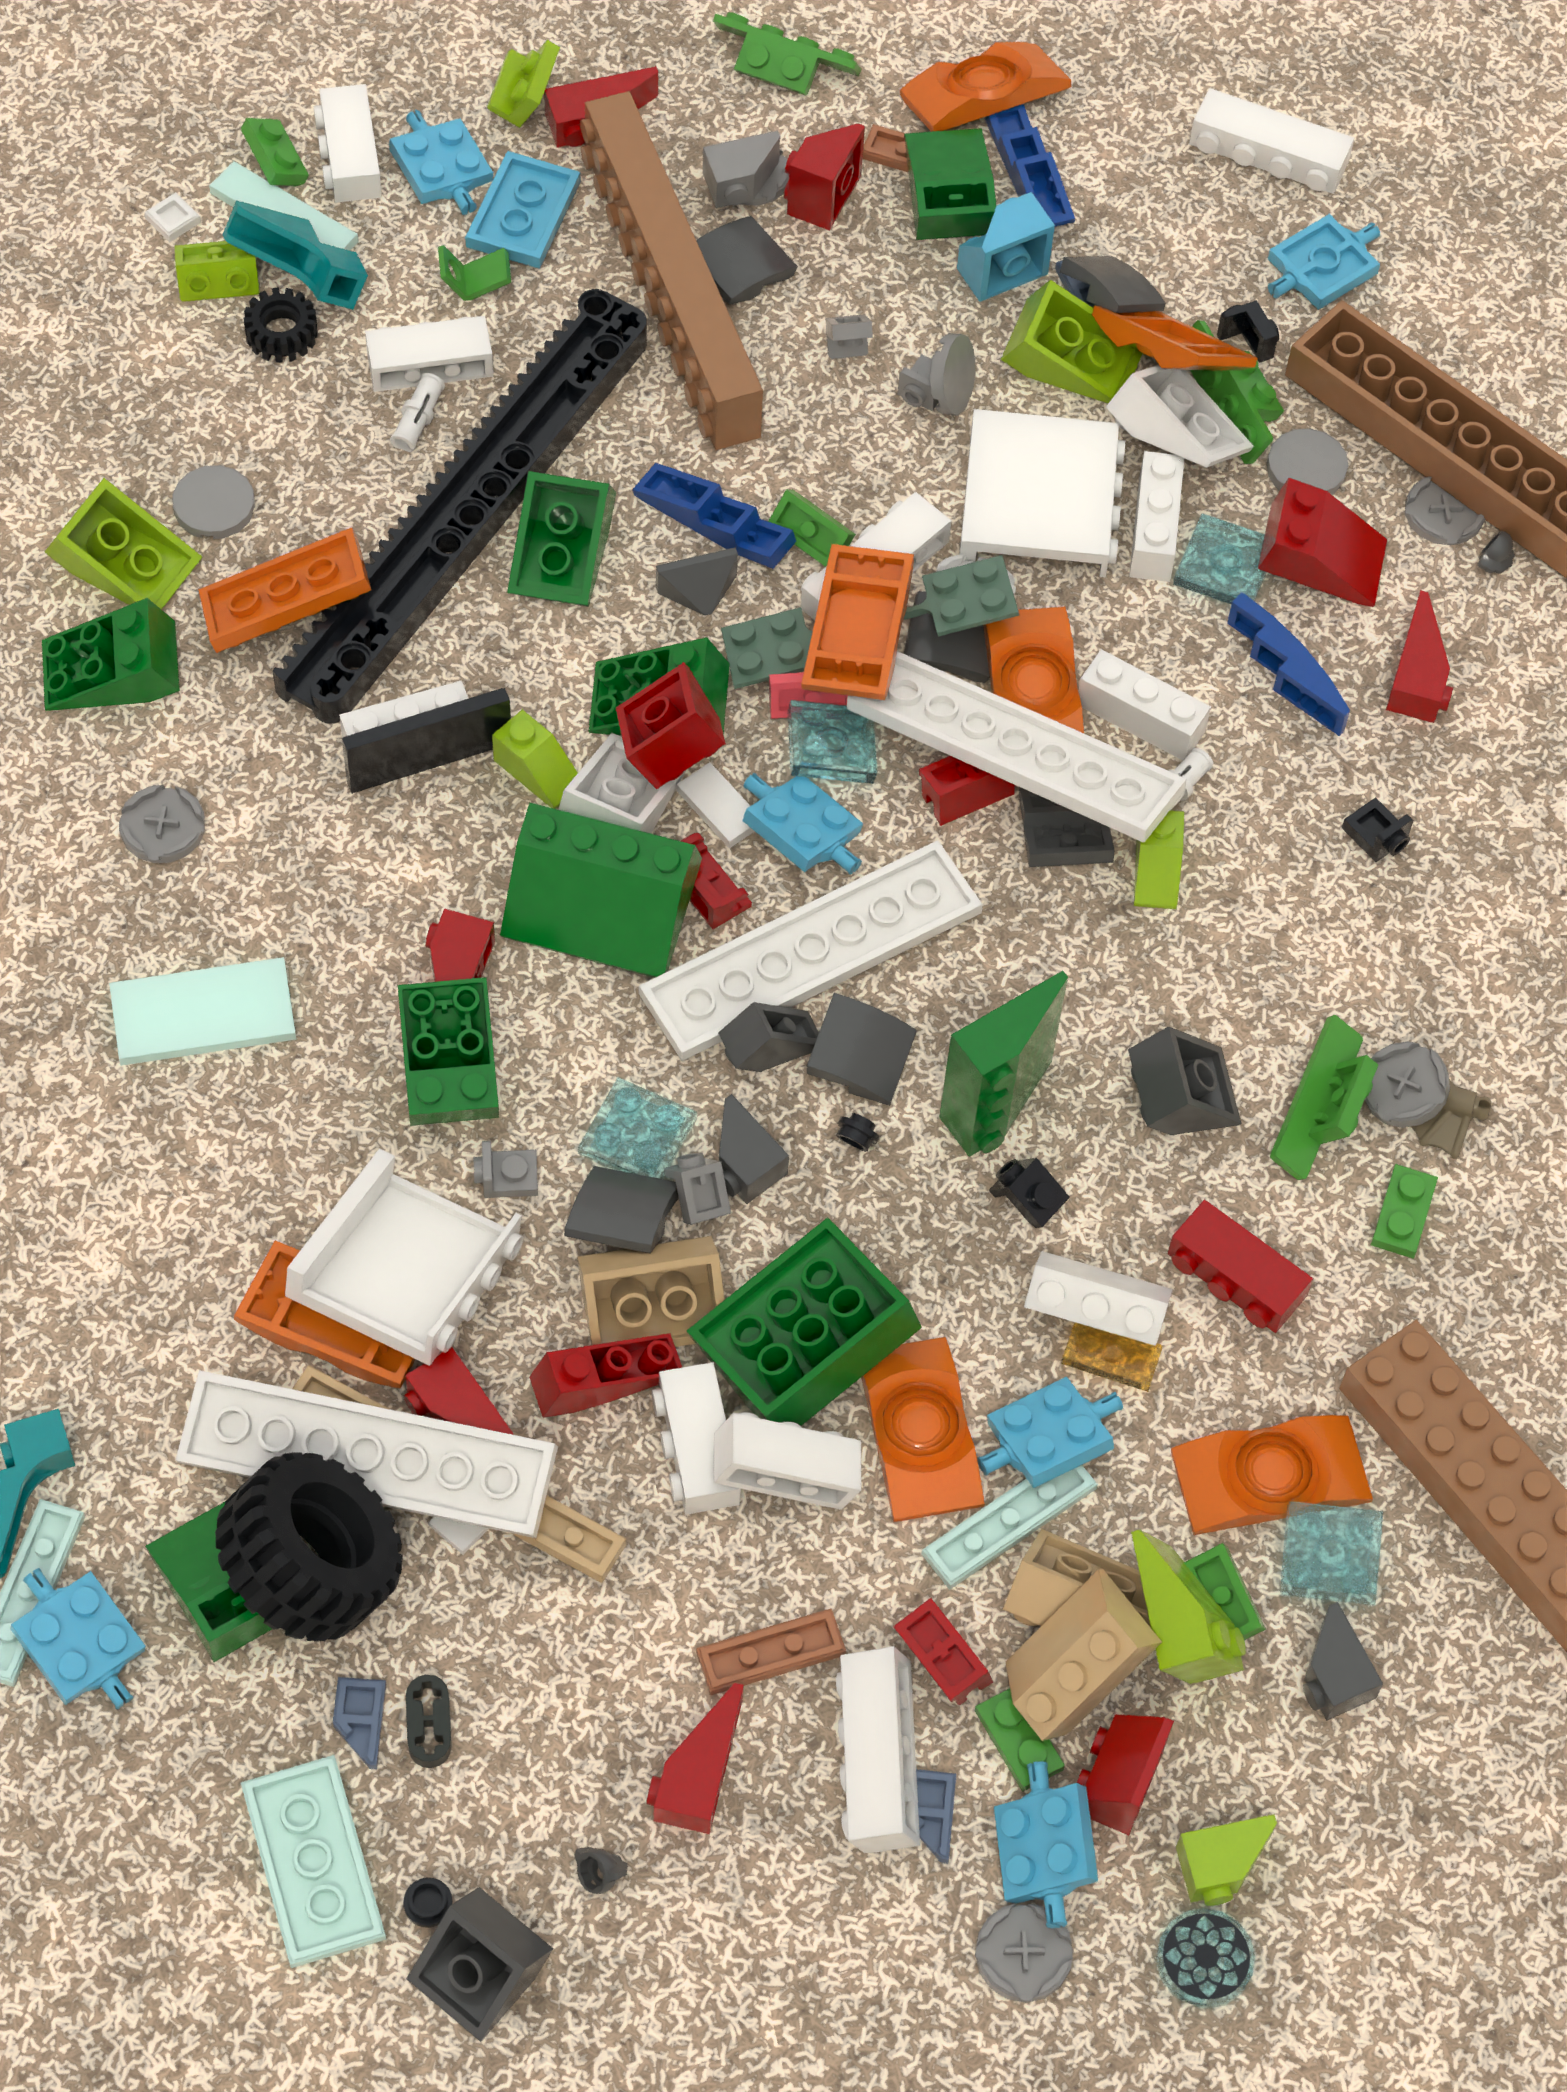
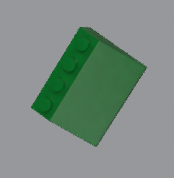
(599, 890)
(999, 1064)
(805, 1327)

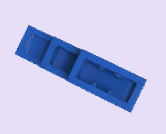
(1028, 162)
(708, 512)
(1296, 670)

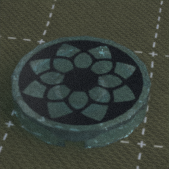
(1205, 1958)

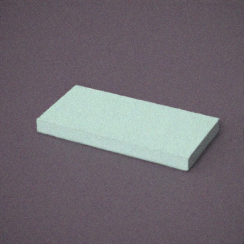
(202, 1011)
(313, 1861)

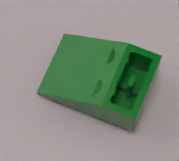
(950, 183)
(112, 660)
(627, 675)
(448, 1051)
(193, 1574)

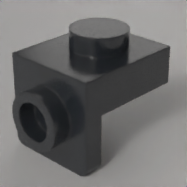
(1254, 326)
(1378, 830)
(1030, 1190)

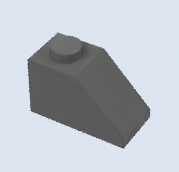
(768, 1036)
(748, 1153)
(1339, 1669)

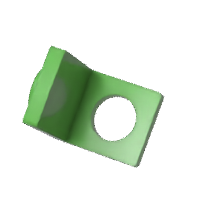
(477, 276)

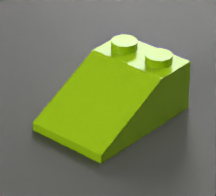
(1066, 348)
(122, 549)
(1193, 1628)

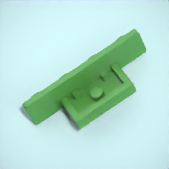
(780, 59)
(1244, 399)
(1326, 1098)

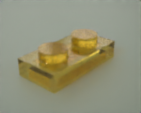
(1112, 1356)

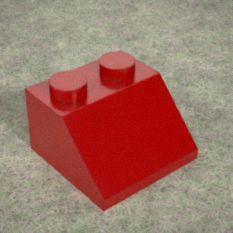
(824, 174)
(669, 727)
(1124, 1768)

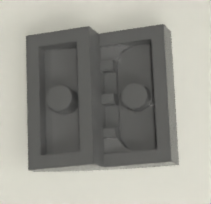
(744, 259)
(1113, 284)
(956, 652)
(1061, 835)
(861, 1049)
(621, 1209)

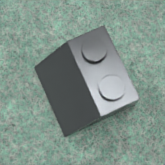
(1182, 1083)
(478, 1962)

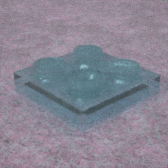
(1222, 560)
(831, 743)
(637, 1131)
(1331, 1553)

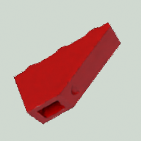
(600, 1373)

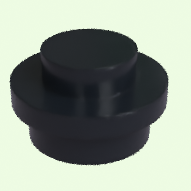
(857, 1131)
(427, 1902)

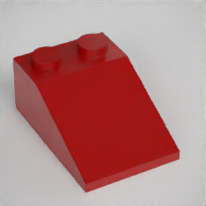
(1322, 544)

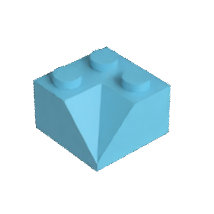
(1011, 251)

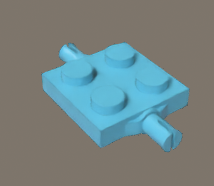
(441, 161)
(1324, 261)
(802, 822)
(1050, 1432)
(78, 1638)
(1046, 1844)

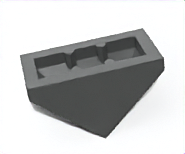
(698, 580)

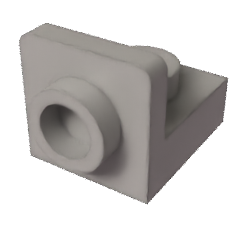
(848, 336)
(915, 384)
(506, 1172)
(699, 1187)

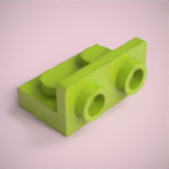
(522, 83)
(214, 271)

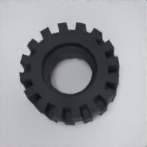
(276, 307)

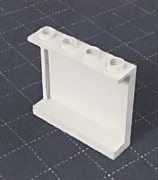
(1042, 488)
(401, 1262)

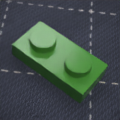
(274, 152)
(811, 526)
(1404, 1211)
(1224, 1583)
(1016, 1738)

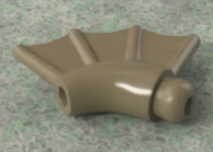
(1451, 1123)

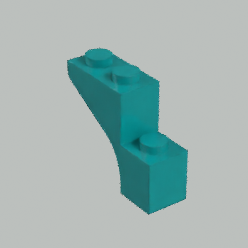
(293, 246)
(32, 1453)

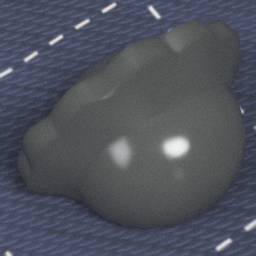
(1497, 554)
(610, 1866)

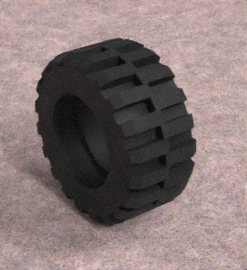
(280, 1573)

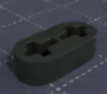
(439, 1720)

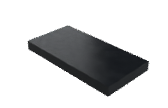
(424, 740)

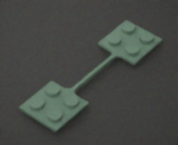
(955, 600)

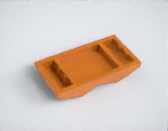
(983, 85)
(1171, 341)
(858, 622)
(1035, 663)
(307, 1331)
(922, 1432)
(1253, 1474)

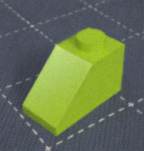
(533, 758)
(1159, 864)
(1221, 1857)

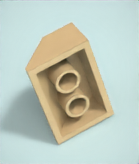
(650, 1293)
(1056, 1570)
(1078, 1657)

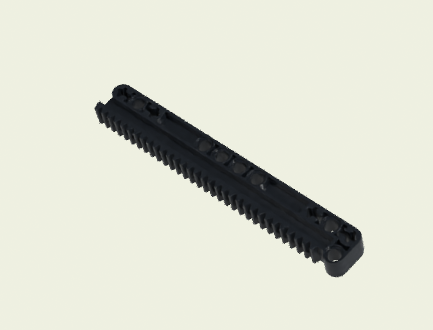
(477, 488)

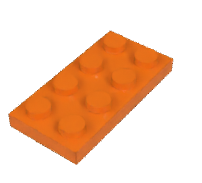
(284, 590)

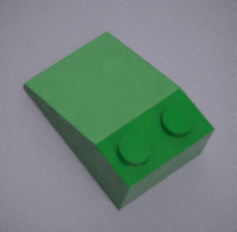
(561, 538)

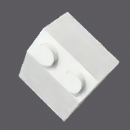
(1177, 416)
(616, 791)

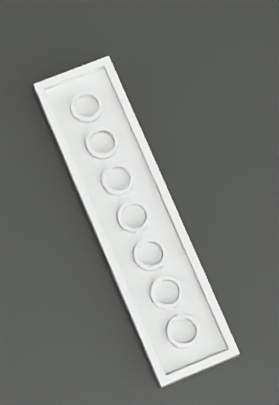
(1024, 748)
(811, 947)
(404, 1457)

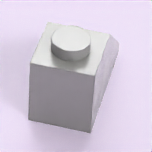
(740, 167)

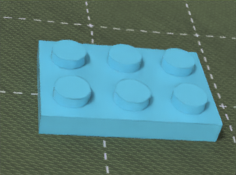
(523, 209)

